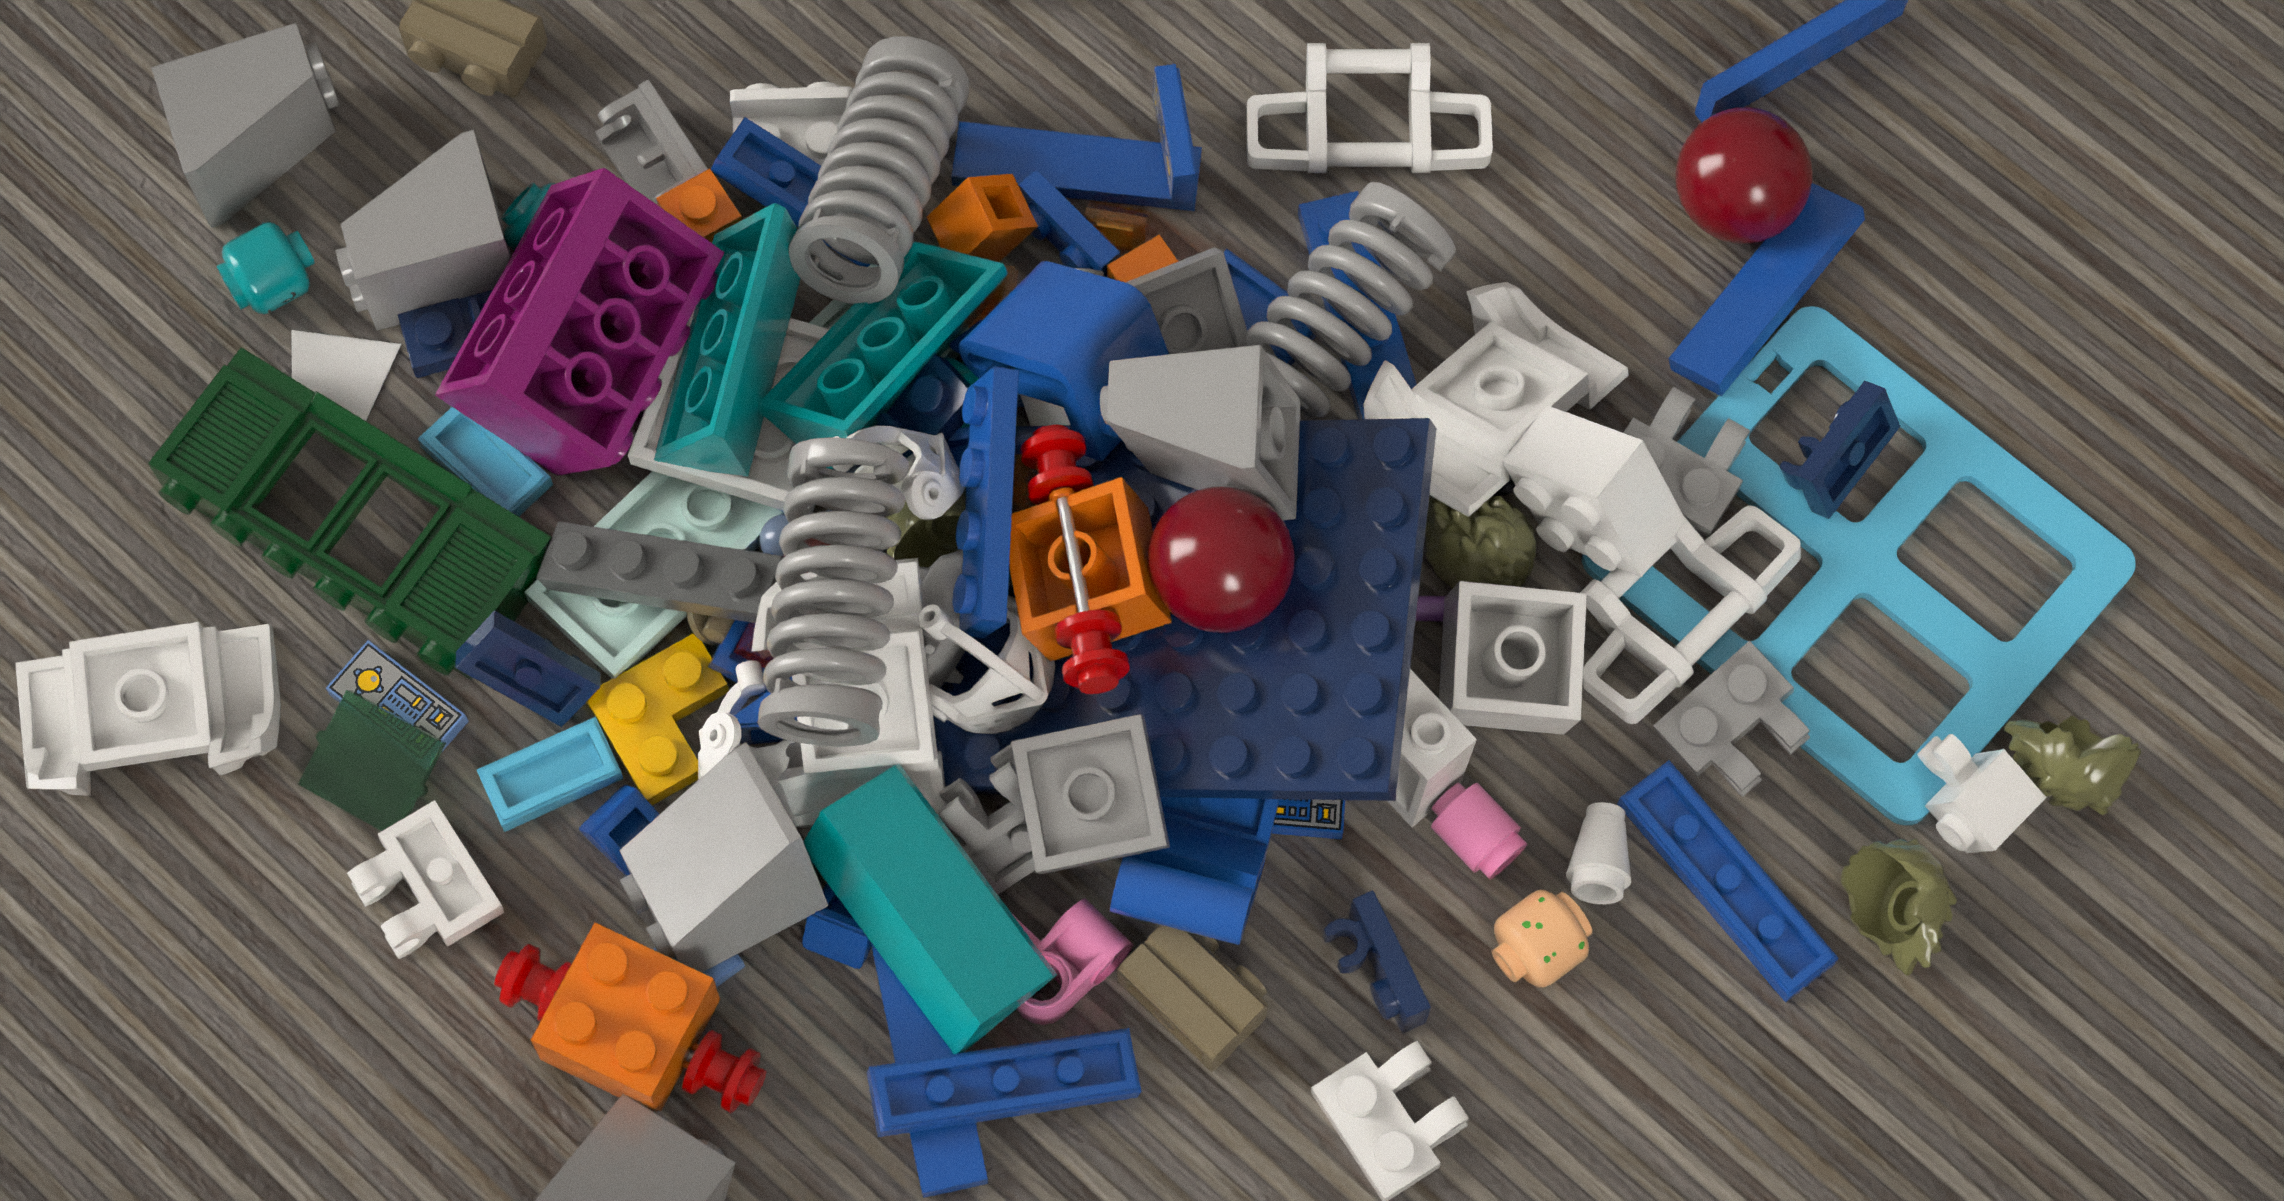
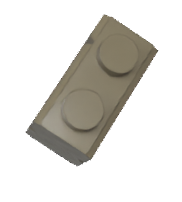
(479, 39)
(1194, 993)

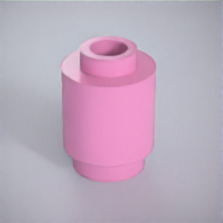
(1477, 829)

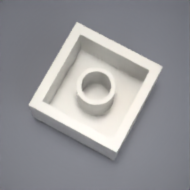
(1593, 491)
(1513, 657)

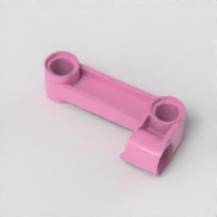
(1083, 954)

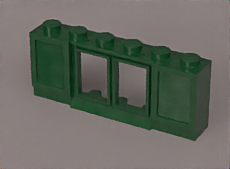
(447, 583)

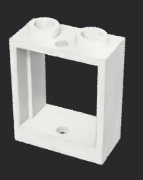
(1432, 752)

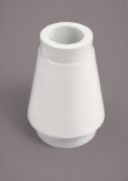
(1600, 857)

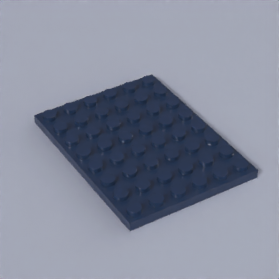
(1308, 693)

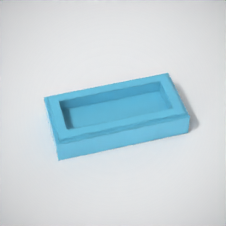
(485, 462)
(550, 774)

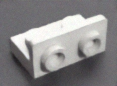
(797, 116)

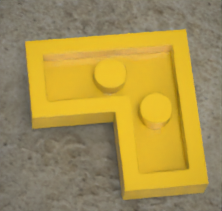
(641, 714)

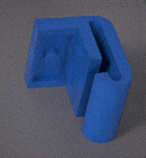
(1060, 336)
(1208, 871)

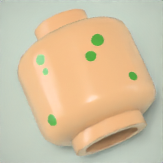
(1541, 938)

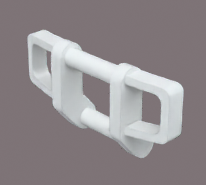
(1421, 102)
(1704, 560)

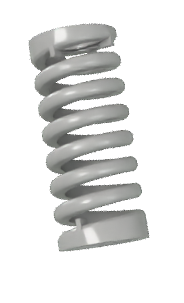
(879, 170)
(1394, 250)
(852, 564)

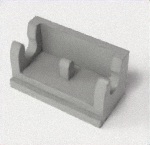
(647, 143)

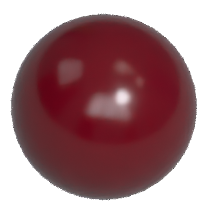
(1744, 175)
(1221, 559)

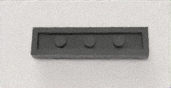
(657, 571)

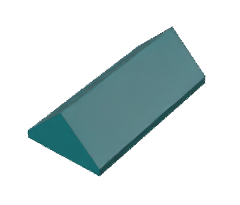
(882, 346)
(733, 349)
(926, 907)

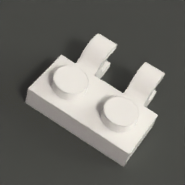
(439, 873)
(1377, 1127)

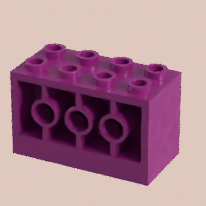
(582, 324)

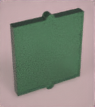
(371, 762)

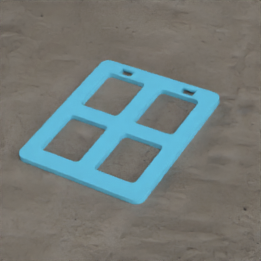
(1864, 564)

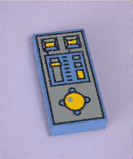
(398, 691)

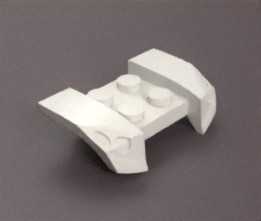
(1494, 391)
(148, 702)
(904, 720)

